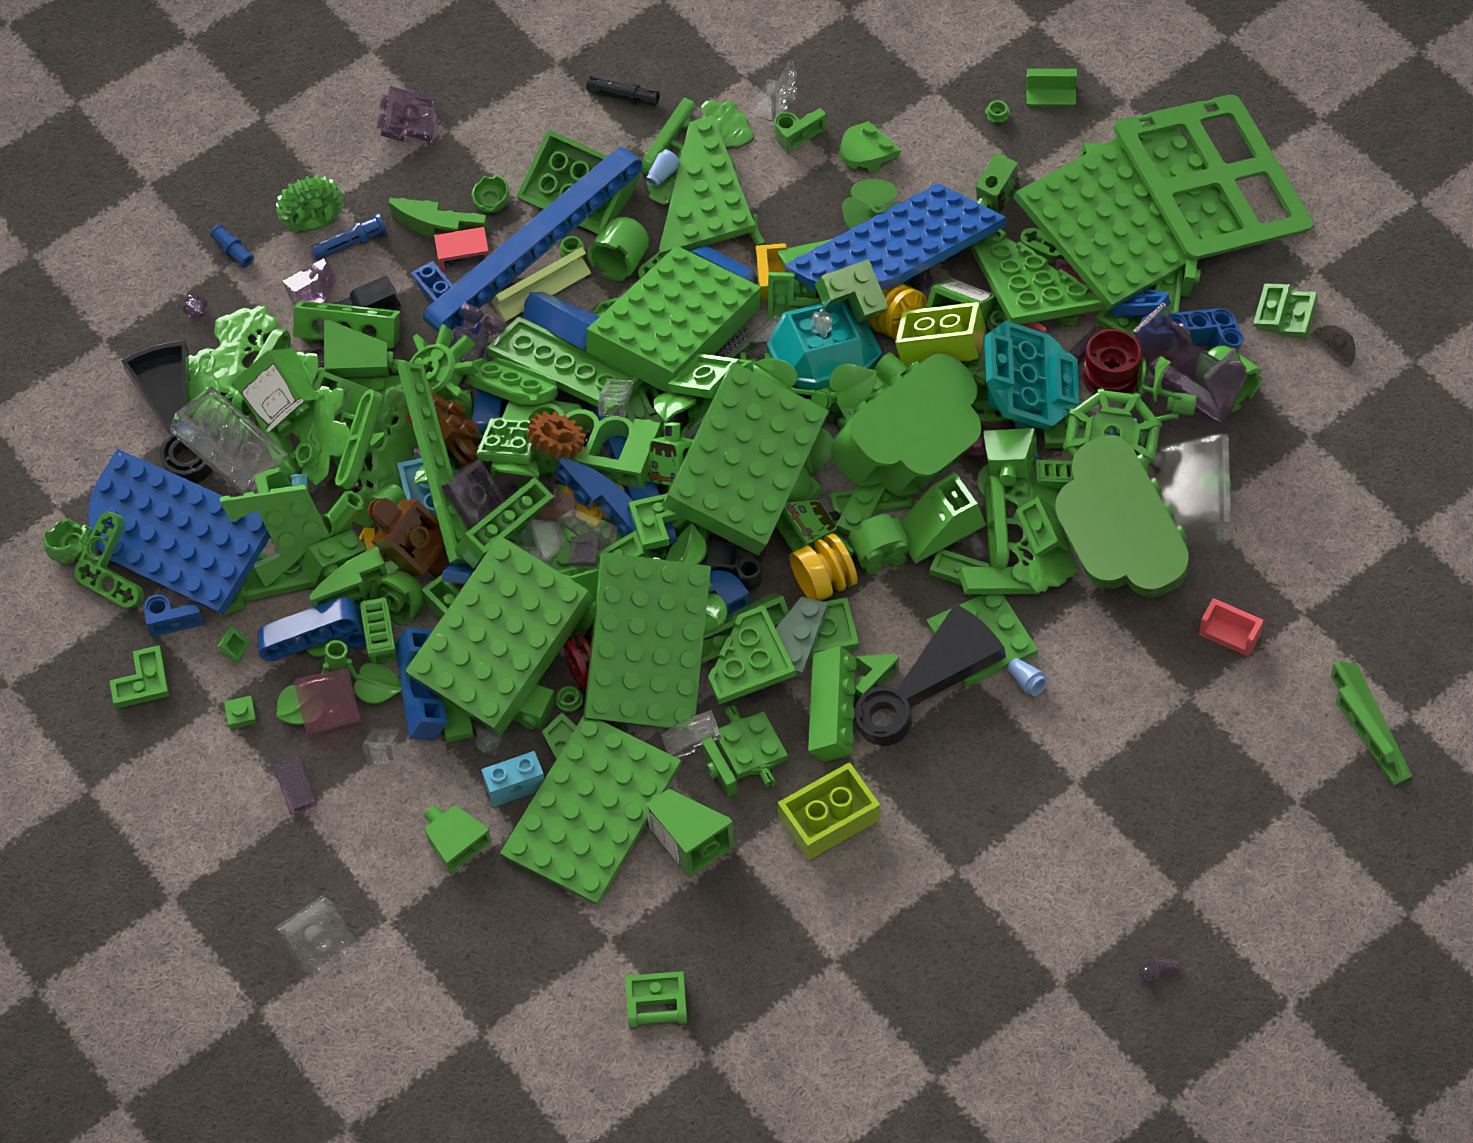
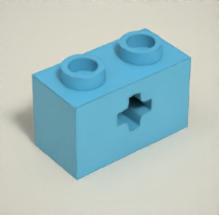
(513, 778)

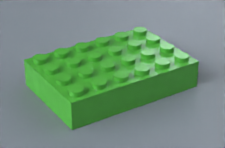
(671, 316)
(745, 458)
(500, 635)

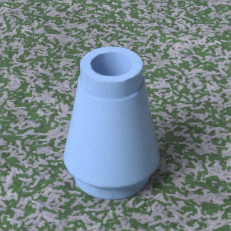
(663, 167)
(1027, 676)

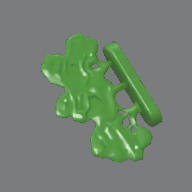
(731, 125)
(224, 364)
(314, 427)
(395, 448)
(1042, 571)

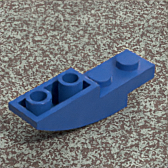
(434, 284)
(595, 489)

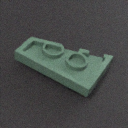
(800, 631)

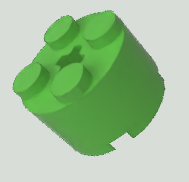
(880, 543)

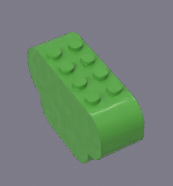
(910, 428)
(1119, 521)

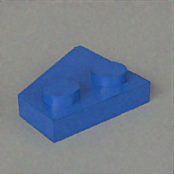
(1141, 304)

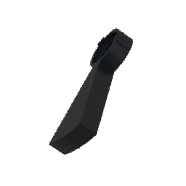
(163, 381)
(953, 654)

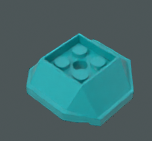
(818, 356)
(1029, 375)

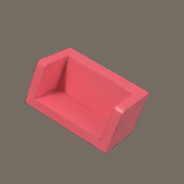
(461, 245)
(1231, 627)

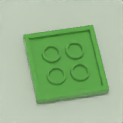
(1003, 622)

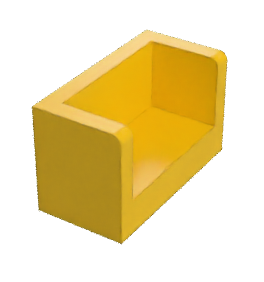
(768, 262)

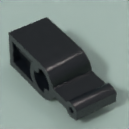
(375, 294)

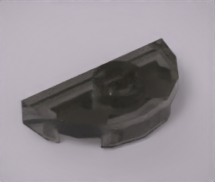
(1337, 342)

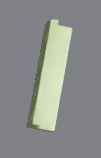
(548, 280)

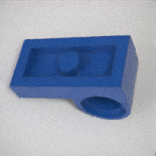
(170, 619)

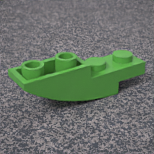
(430, 221)

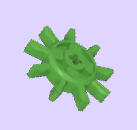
(442, 364)

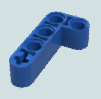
(1210, 327)
(312, 627)

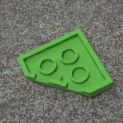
(750, 658)

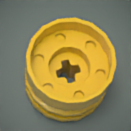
(898, 299)
(823, 568)

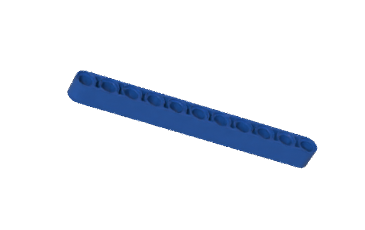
(534, 238)

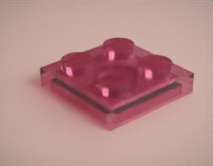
(327, 700)

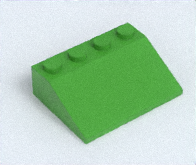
(558, 167)

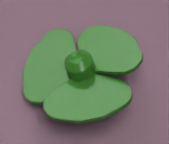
(868, 200)

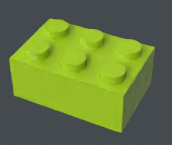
(941, 330)
(829, 811)

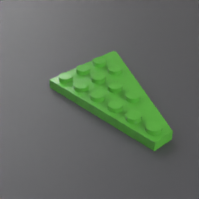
(706, 193)
(1026, 283)

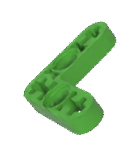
(98, 564)

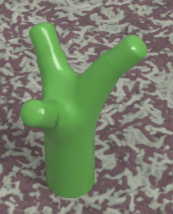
(756, 236)

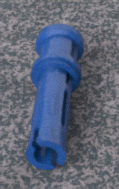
(360, 233)

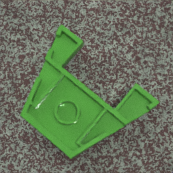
(290, 520)

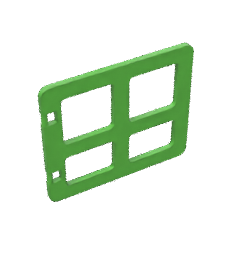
(1217, 174)

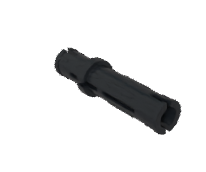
(633, 93)

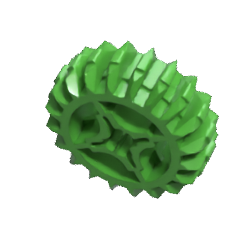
(309, 204)

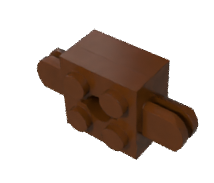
(458, 431)
(409, 536)

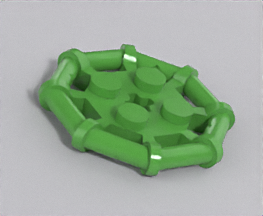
(1114, 418)

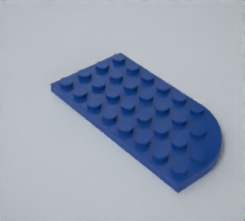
(903, 238)
(176, 531)

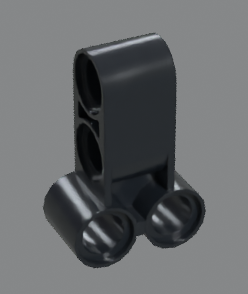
(735, 560)

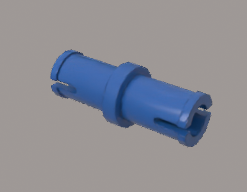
(231, 246)

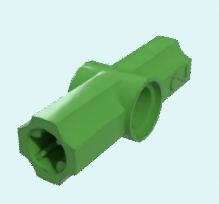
(342, 514)

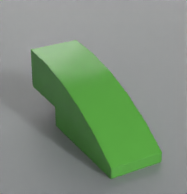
(350, 578)

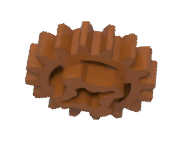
(555, 435)

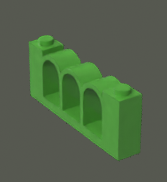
(633, 462)

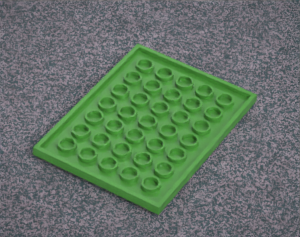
(1109, 223)

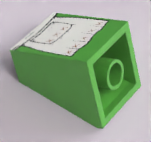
(955, 292)
(276, 389)
(689, 830)

